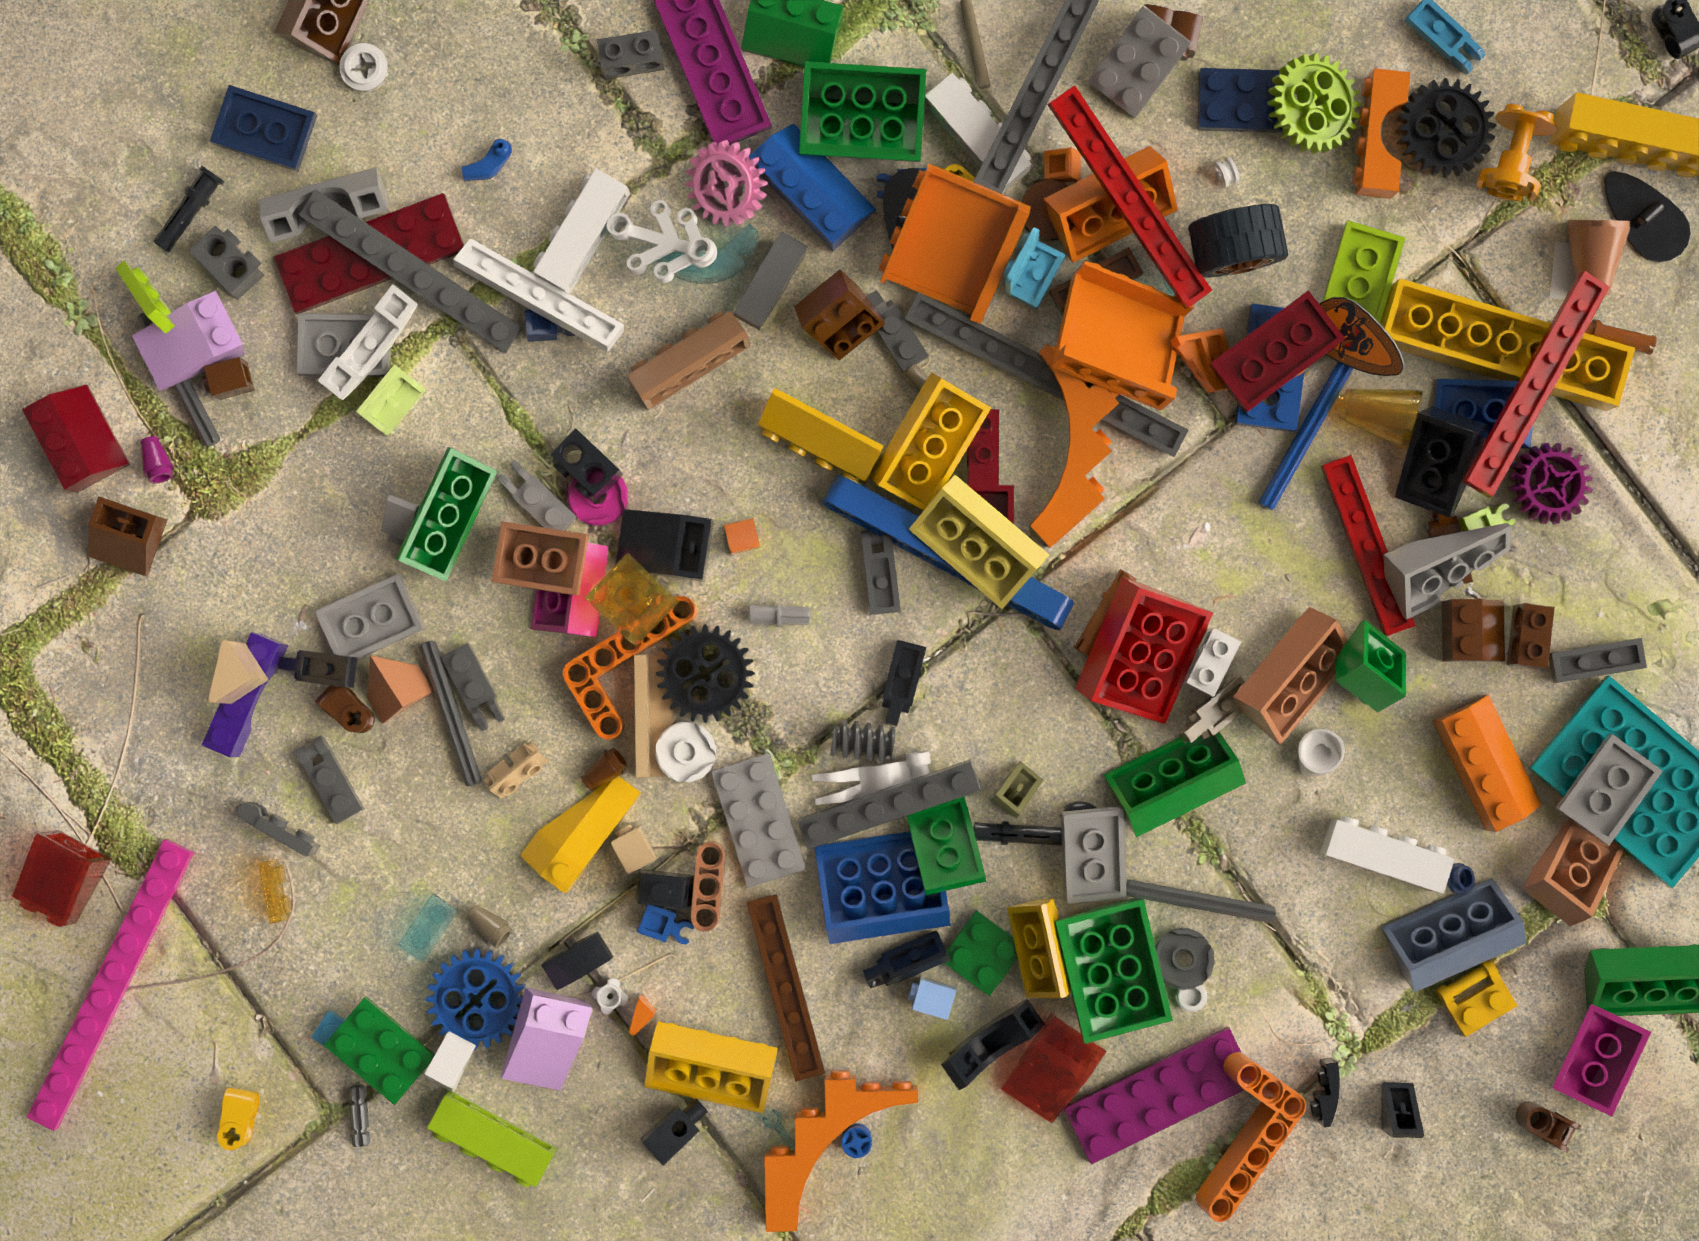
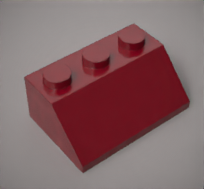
(76, 437)

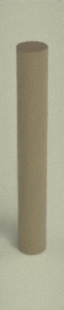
(975, 44)

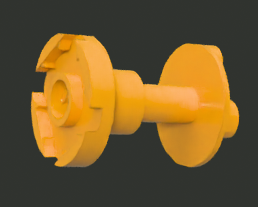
(1511, 176)

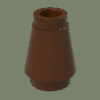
(604, 769)

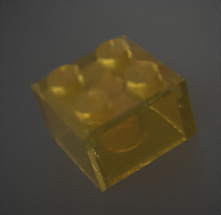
(631, 599)

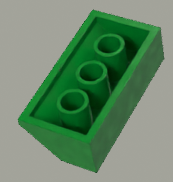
(446, 514)
(1174, 780)
(1643, 980)

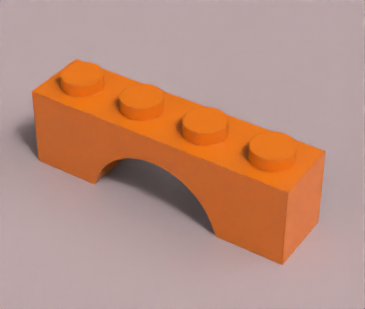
(1378, 170)

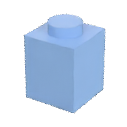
(932, 997)

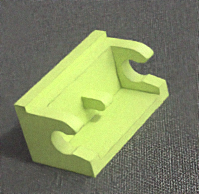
(391, 400)

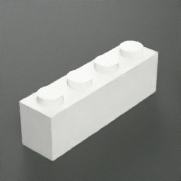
(969, 122)
(581, 231)
(1387, 855)

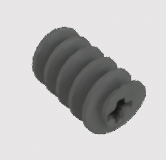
(863, 741)

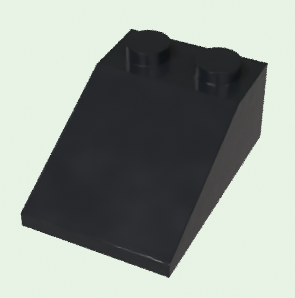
(1439, 459)

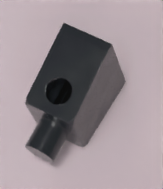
(664, 889)
(665, 1143)

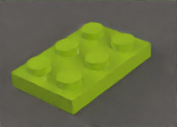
(1365, 267)

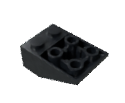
(667, 543)

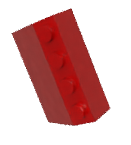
(1143, 651)

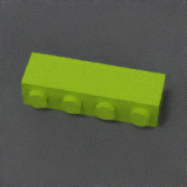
(492, 1139)

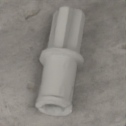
(779, 615)

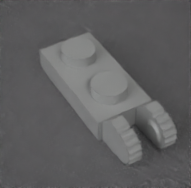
(538, 500)

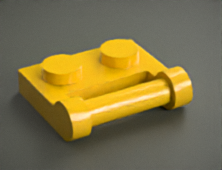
(1481, 1006)

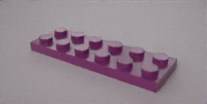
(714, 69)
(1154, 1097)

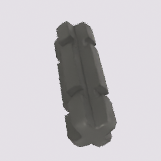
(359, 1116)

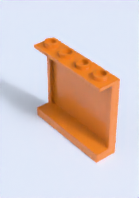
(954, 241)
(1120, 335)

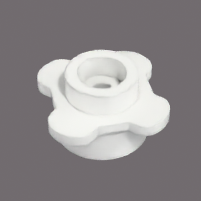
(607, 1005)

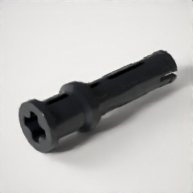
(196, 197)

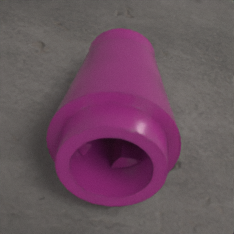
(155, 461)

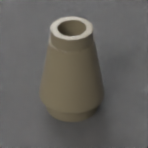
(489, 926)

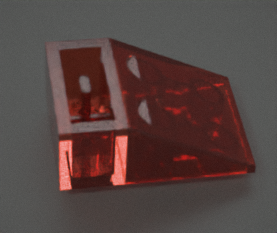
(1053, 1068)

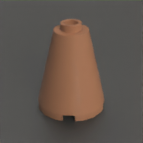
(1597, 247)

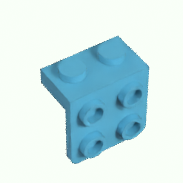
(1032, 271)

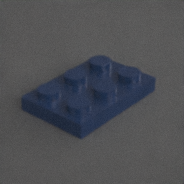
(1236, 100)
(263, 128)

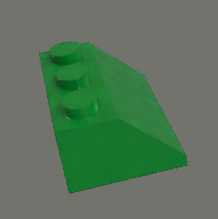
(793, 30)

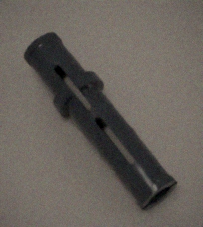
(1018, 833)

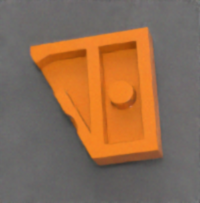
(1199, 351)

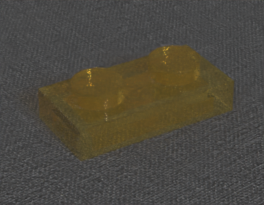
(272, 879)

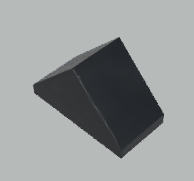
(1400, 1111)

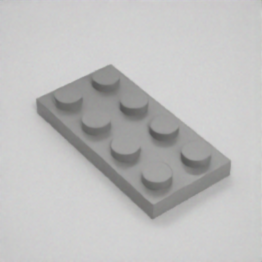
(758, 820)

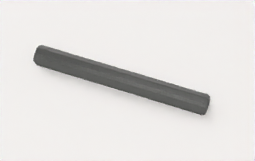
(191, 403)
(450, 713)
(1200, 901)

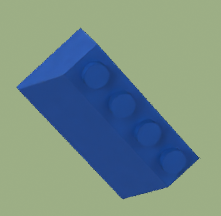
(812, 187)

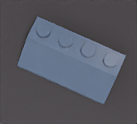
(1454, 935)

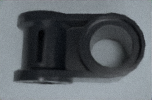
(1677, 31)

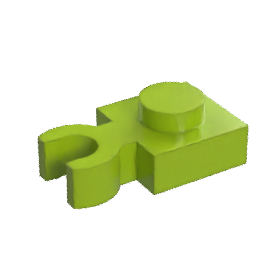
(1484, 518)

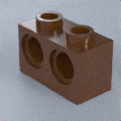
(1530, 636)

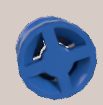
(858, 1146)

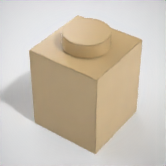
(633, 848)

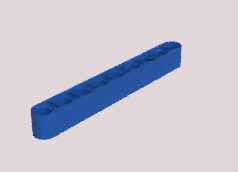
(884, 516)

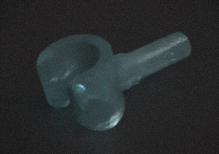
(779, 1128)

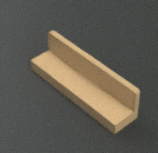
(651, 713)

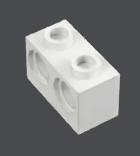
(1211, 662)

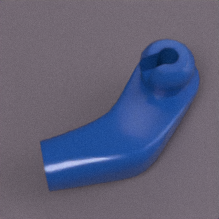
(490, 164)

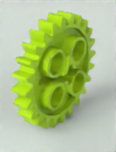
(1314, 103)

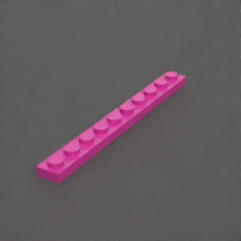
(110, 985)

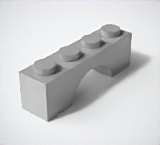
(358, 193)

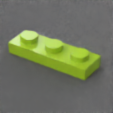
(146, 296)

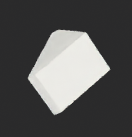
(450, 1061)

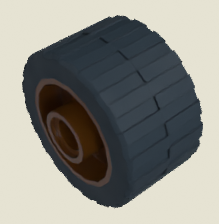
(1238, 240)

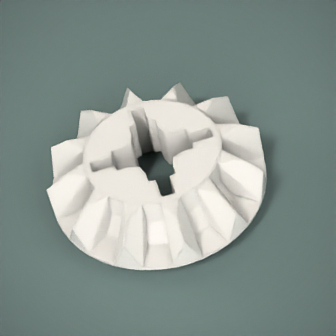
(352, 61)

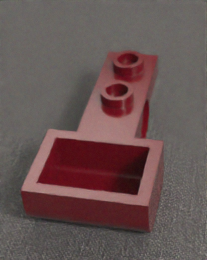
(984, 467)

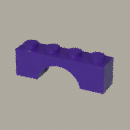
(233, 721)

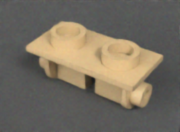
(505, 779)

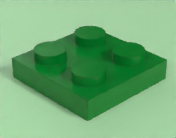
(982, 953)

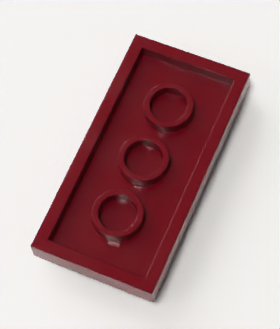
(1277, 351)

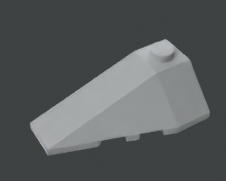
(1433, 565)

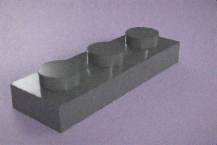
(1597, 660)

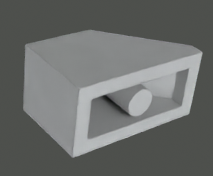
(398, 518)

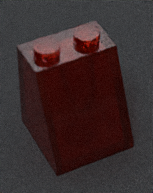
(59, 877)

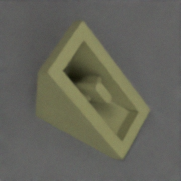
(1017, 789)

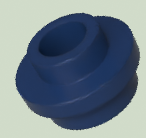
(1460, 878)

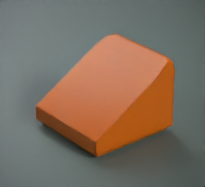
(1062, 165)
(742, 536)
(642, 1015)

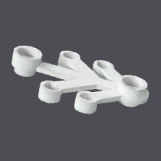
(665, 243)

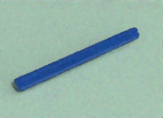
(1305, 436)

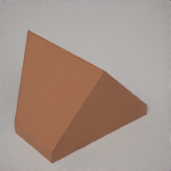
(395, 686)

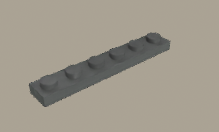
(889, 804)

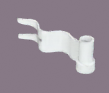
(874, 777)

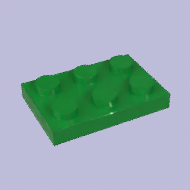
(946, 847)
(380, 1050)

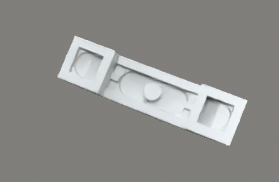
(370, 344)

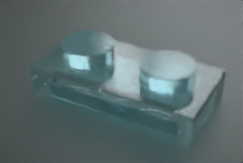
(428, 927)

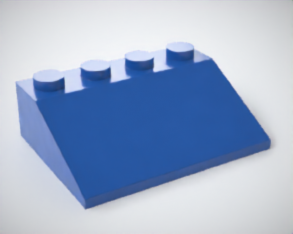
(876, 889)

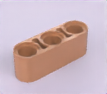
(709, 901)

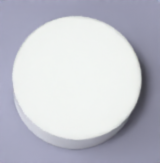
(1191, 1000)

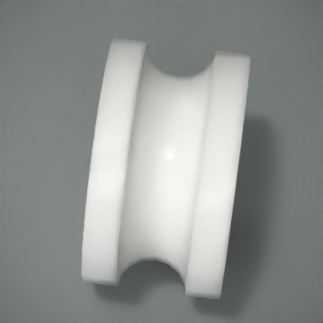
(1226, 172)

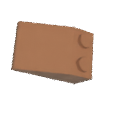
(540, 558)
(1573, 874)

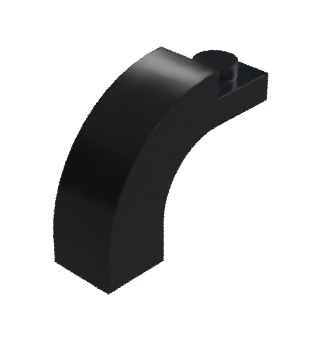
(991, 1042)

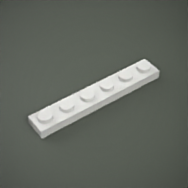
(538, 295)

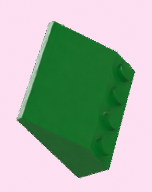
(862, 111)
(1113, 970)

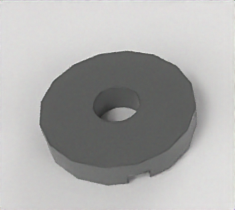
(1199, 950)

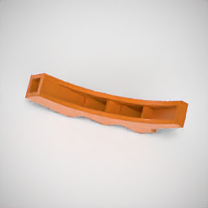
(1075, 493)
(814, 1130)

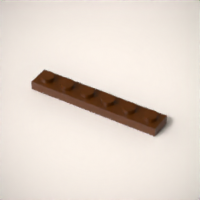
(786, 987)

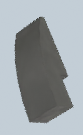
(770, 280)

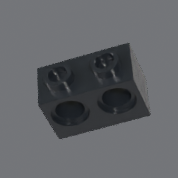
(591, 460)

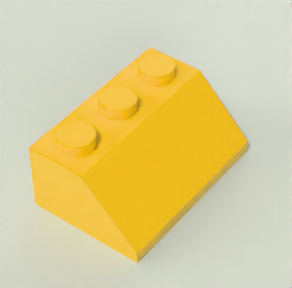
(1039, 948)

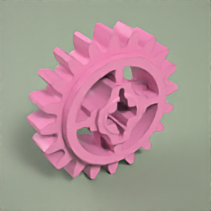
(704, 190)

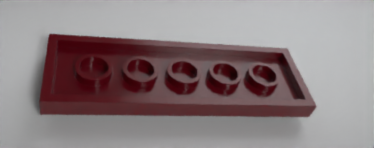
(331, 271)

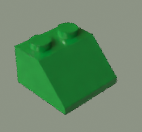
(1372, 668)

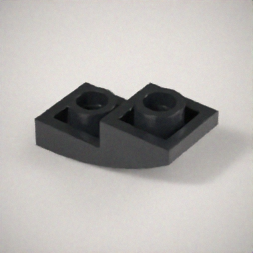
(577, 960)
(1326, 1101)

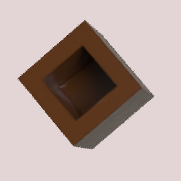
(228, 378)

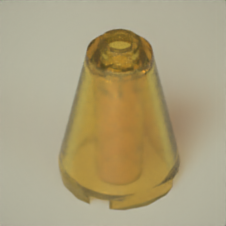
(1382, 412)

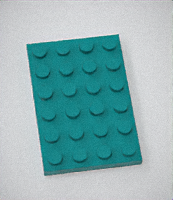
(1666, 822)

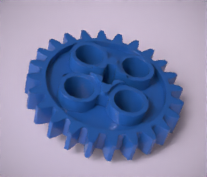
(457, 979)

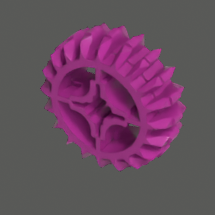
(1555, 494)

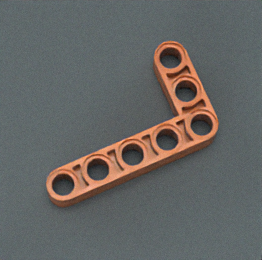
(619, 656)
(1251, 1137)

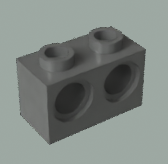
(630, 54)
(223, 266)

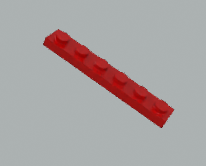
(1364, 540)

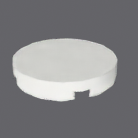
(685, 751)

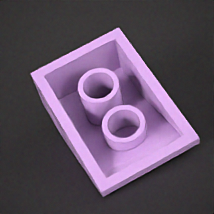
(200, 338)
(545, 1038)

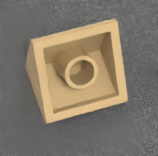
(235, 673)

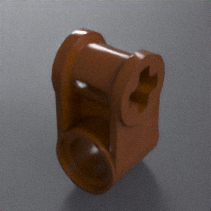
(342, 704)
(1550, 1126)

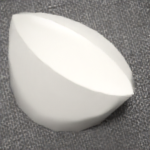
(1320, 752)

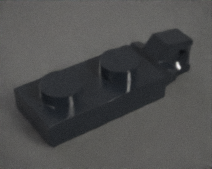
(321, 668)
(902, 680)
(907, 960)

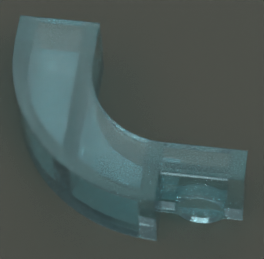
(727, 262)

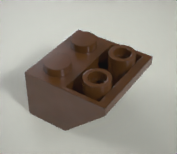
(838, 315)
(124, 536)

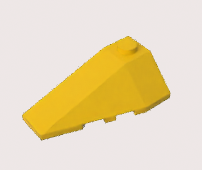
(573, 839)

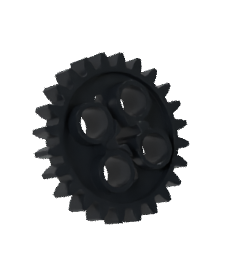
(1427, 147)
(691, 649)

